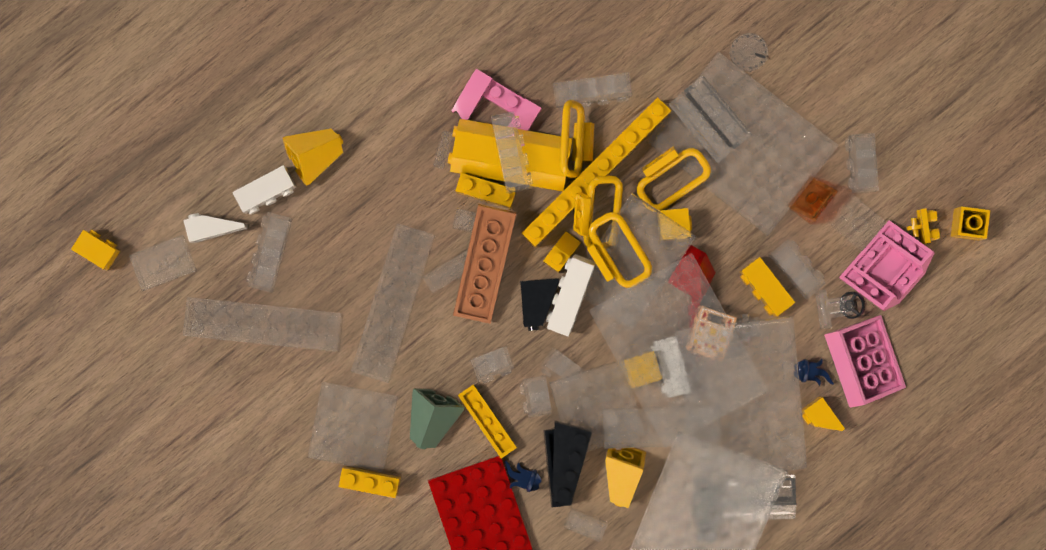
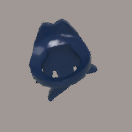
(808, 371)
(526, 479)

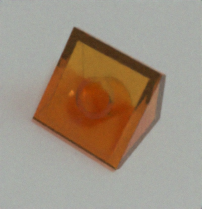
(813, 200)

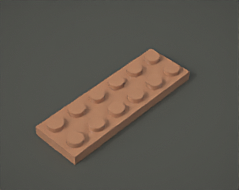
(484, 263)

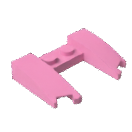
(481, 86)

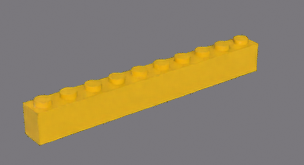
(601, 166)

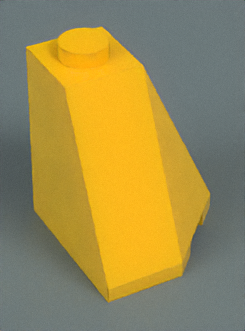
(313, 152)
(623, 473)

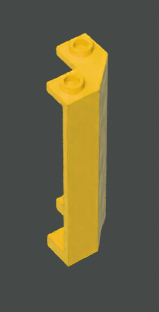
(477, 154)

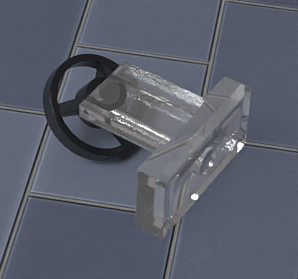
(837, 307)

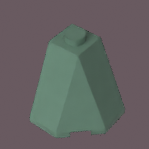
(432, 417)

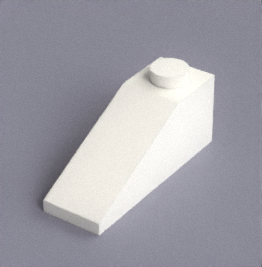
(205, 227)

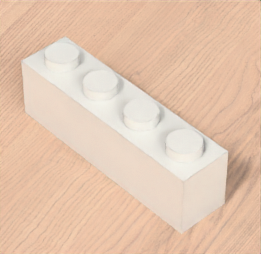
(571, 294)

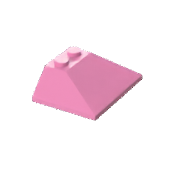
(888, 267)

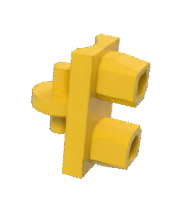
(923, 217)

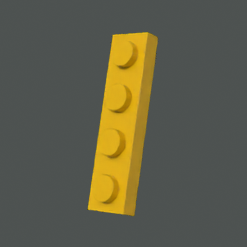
(487, 421)

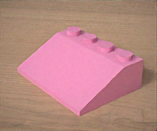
(865, 361)

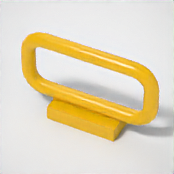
(582, 140)
(664, 163)
(585, 203)
(604, 260)

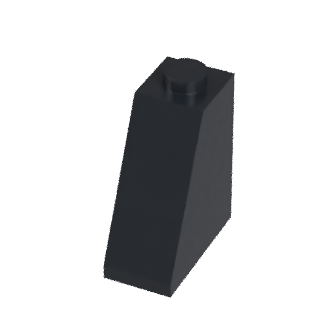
(536, 301)

